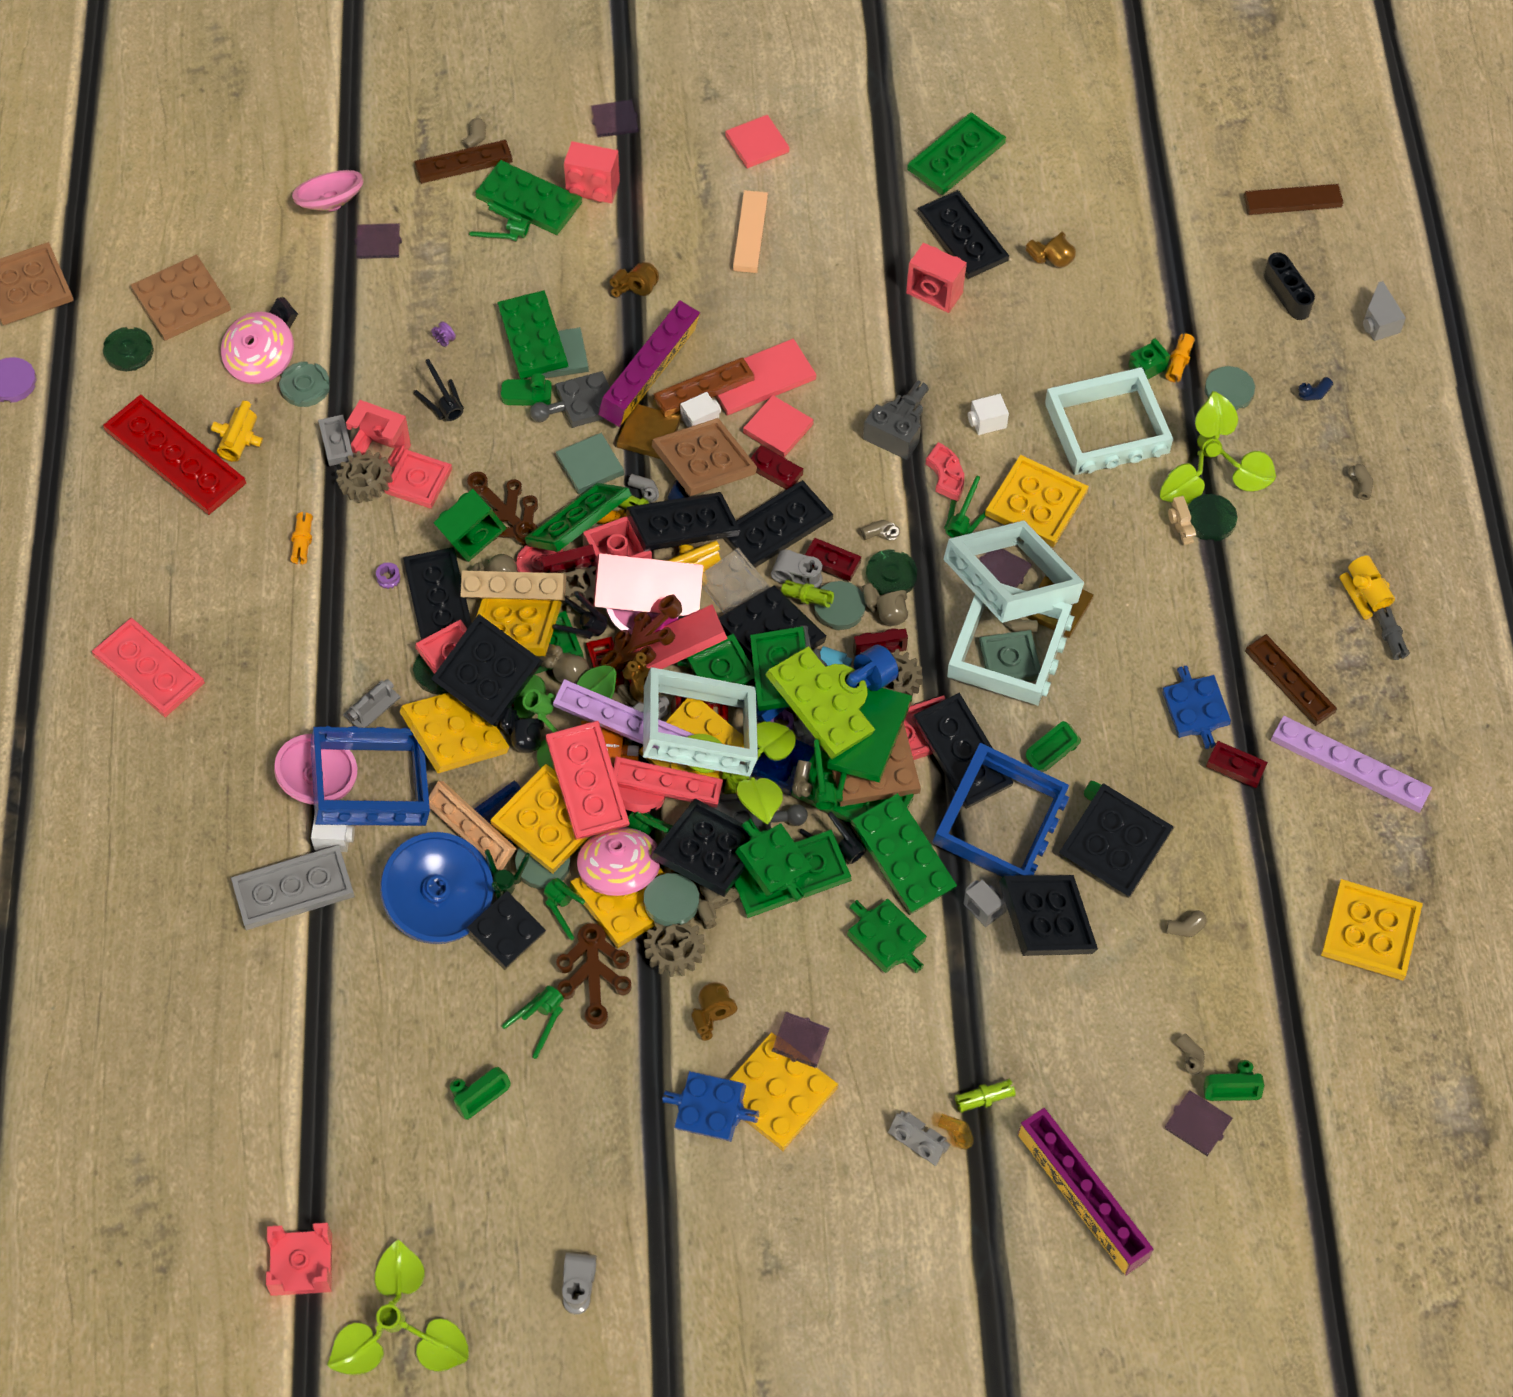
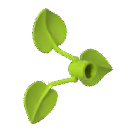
(1215, 419)
(763, 795)
(356, 1347)

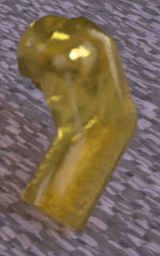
(959, 1129)

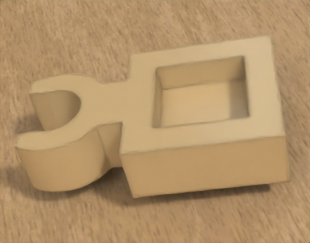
(1181, 517)

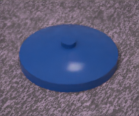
(435, 887)

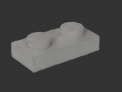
(335, 439)

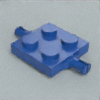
(1196, 706)
(710, 1106)

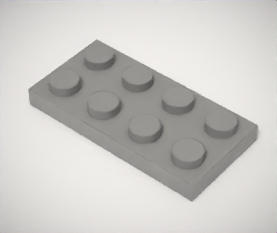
(292, 887)

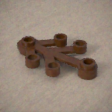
(507, 511)
(642, 635)
(593, 969)

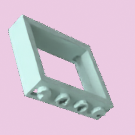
(1101, 388)
(1007, 607)
(999, 682)
(695, 751)

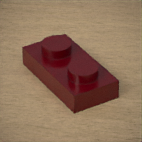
(776, 468)
(834, 559)
(559, 562)
(890, 639)
(1236, 764)

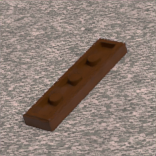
(462, 161)
(1293, 199)
(1291, 680)

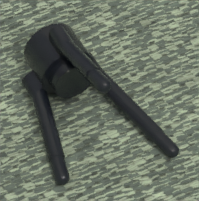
(449, 406)
(592, 622)
(850, 845)

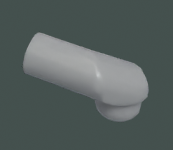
(647, 486)

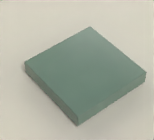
(574, 351)
(590, 463)
(1011, 655)

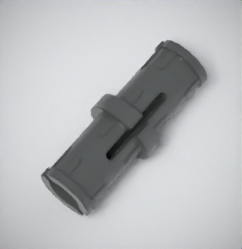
(1392, 633)

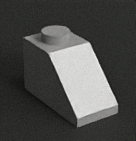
(1383, 315)

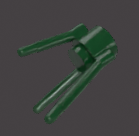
(503, 879)

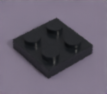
(506, 930)

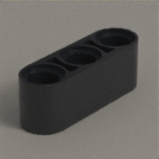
(1289, 286)

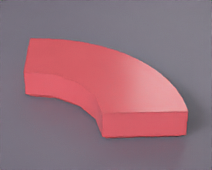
(948, 470)

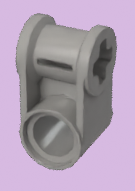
(797, 568)
(578, 1278)

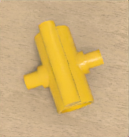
(237, 433)
(703, 555)
(1367, 586)

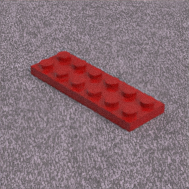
(174, 454)

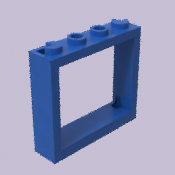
(1021, 773)
(369, 812)

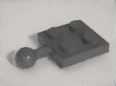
(578, 398)
(733, 807)

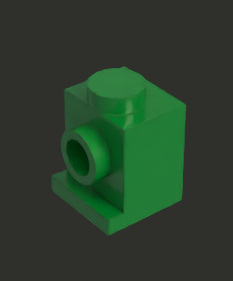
(1151, 358)

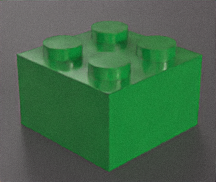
(470, 525)

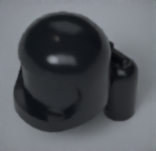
(524, 732)

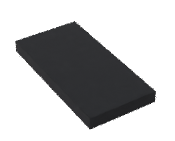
(963, 233)
(682, 521)
(779, 523)
(436, 590)
(953, 739)

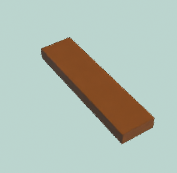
(713, 382)

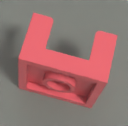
(381, 427)
(299, 1261)

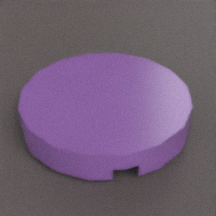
(16, 379)

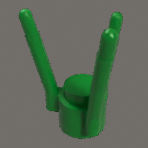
(516, 225)
(959, 524)
(825, 794)
(646, 823)
(560, 894)
(545, 1002)

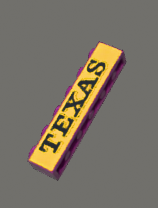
(649, 363)
(1085, 1191)

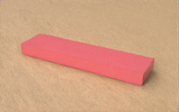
(667, 781)

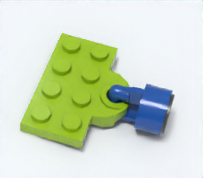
(832, 696)

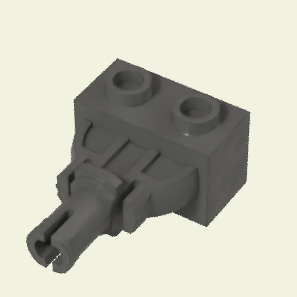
(897, 423)

